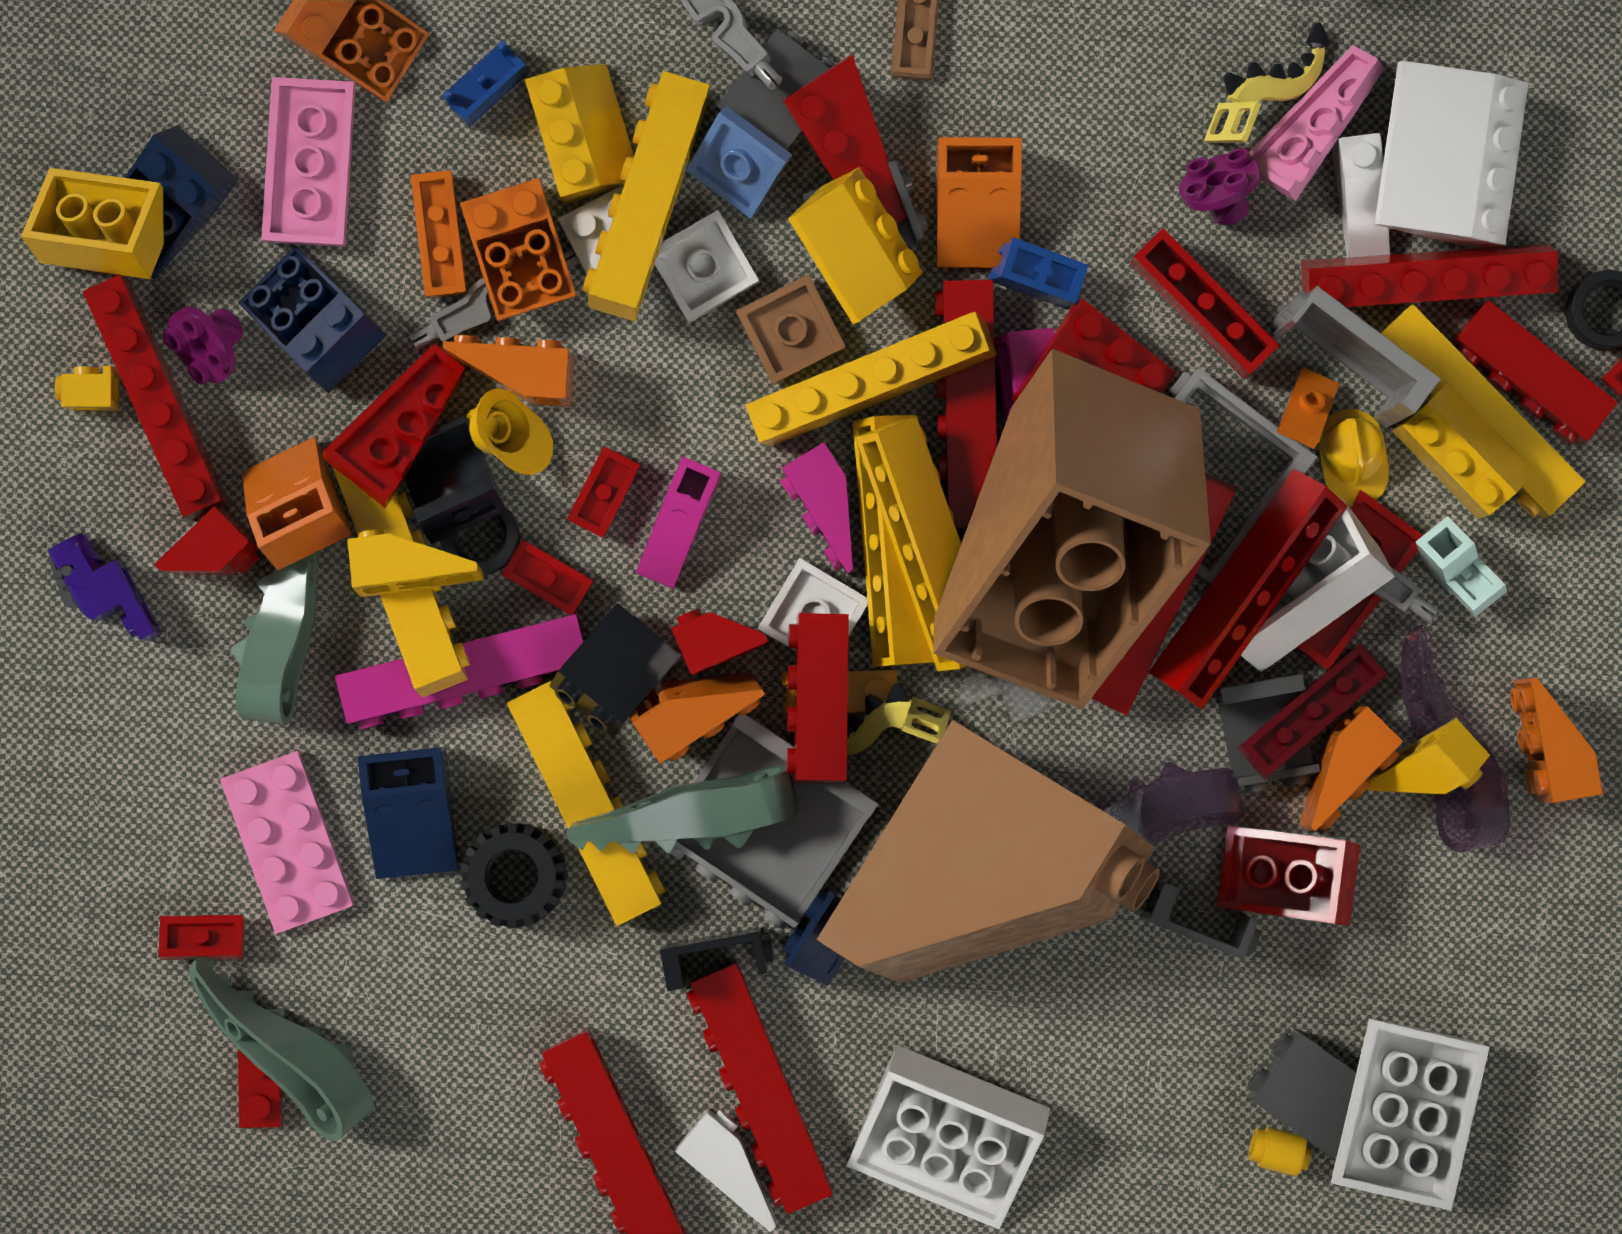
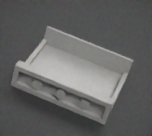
(1361, 350)
(784, 861)

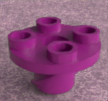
(1221, 185)
(204, 342)

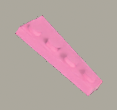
(1309, 130)

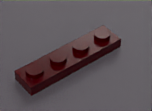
(1312, 711)

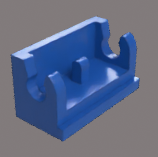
(485, 84)
(1039, 273)

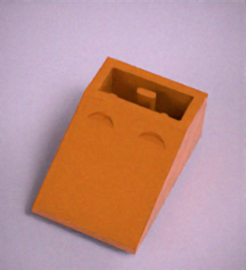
(356, 39)
(977, 199)
(518, 249)
(532, 373)
(293, 504)
(692, 708)
(1557, 753)
(1347, 758)

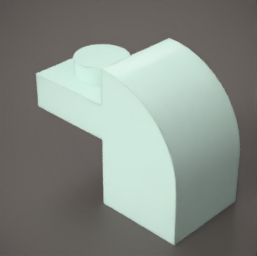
(1457, 568)

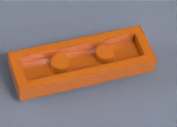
(438, 234)

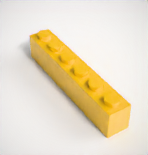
(647, 197)
(871, 379)
(1552, 477)
(915, 516)
(415, 615)
(893, 620)
(581, 793)

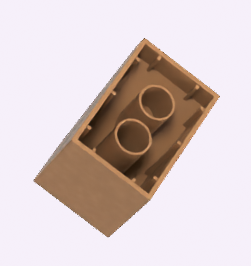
(1076, 531)
(984, 865)

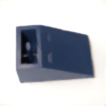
(191, 185)
(312, 319)
(409, 812)
(803, 948)

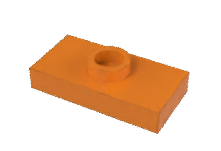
(1308, 407)

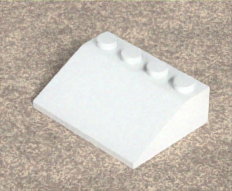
(1451, 154)
(1410, 1114)
(949, 1137)

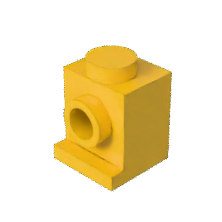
(88, 389)

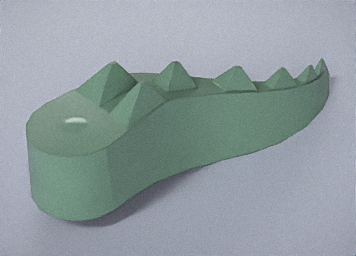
(277, 643)
(695, 810)
(298, 1059)

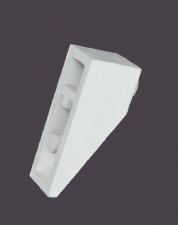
(1358, 179)
(722, 1158)

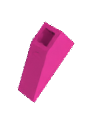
(823, 491)
(678, 522)

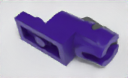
(99, 588)

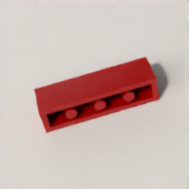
(1203, 303)
(1533, 374)
(820, 698)

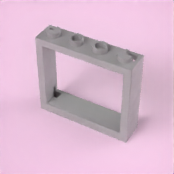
(1300, 457)

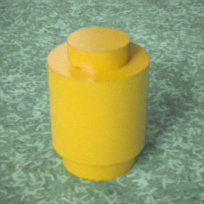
(1279, 1151)

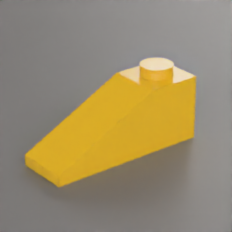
(395, 564)
(1434, 763)

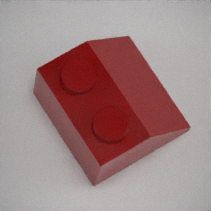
(212, 547)
(713, 640)

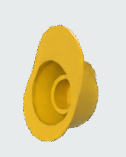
(511, 432)
(1353, 455)

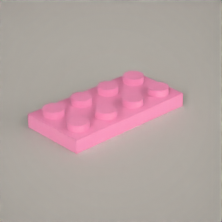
(308, 162)
(287, 842)

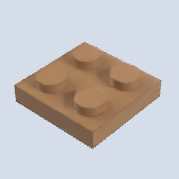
(790, 329)

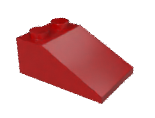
(1288, 875)

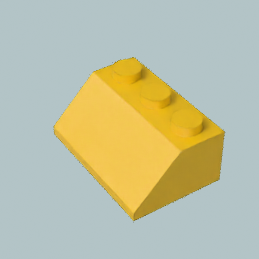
(581, 129)
(97, 223)
(855, 244)
(1464, 452)

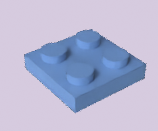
(738, 162)

